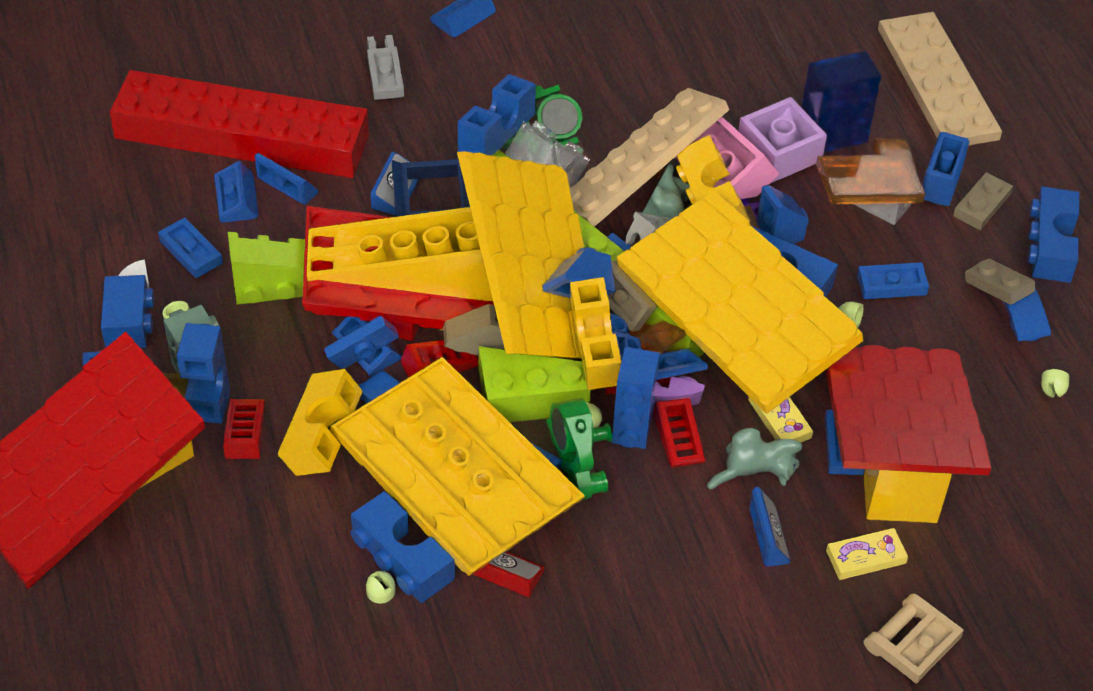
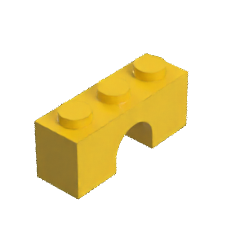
(704, 166)
(594, 333)
(308, 442)

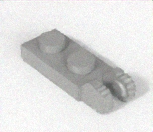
(384, 69)

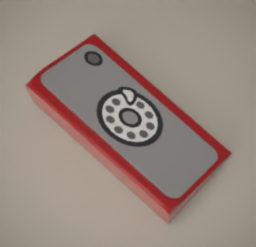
(512, 573)

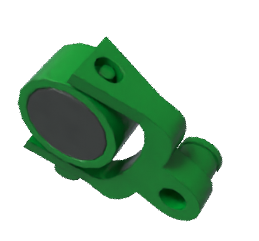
(557, 113)
(574, 433)

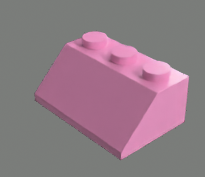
(745, 163)

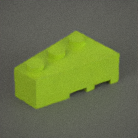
(266, 268)
(528, 384)

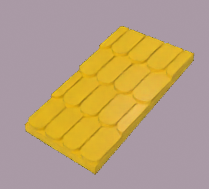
(524, 235)
(740, 300)
(456, 465)

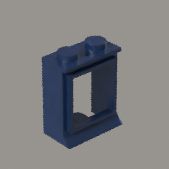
(420, 170)

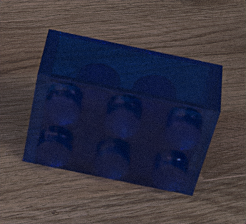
(842, 98)

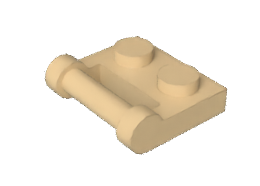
(922, 645)

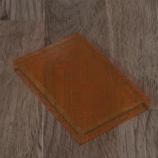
(870, 179)

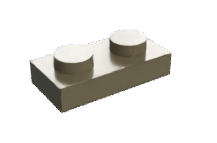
(983, 201)
(1000, 281)
(629, 300)

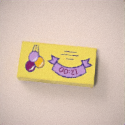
(785, 421)
(866, 554)

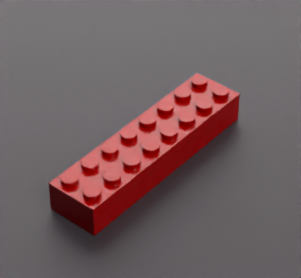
(240, 123)

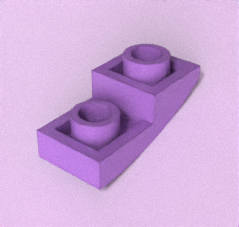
(679, 388)

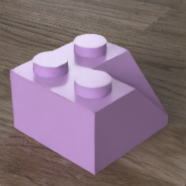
(784, 136)

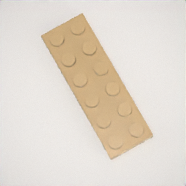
(938, 78)
(645, 153)

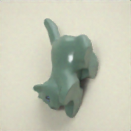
(668, 196)
(752, 455)

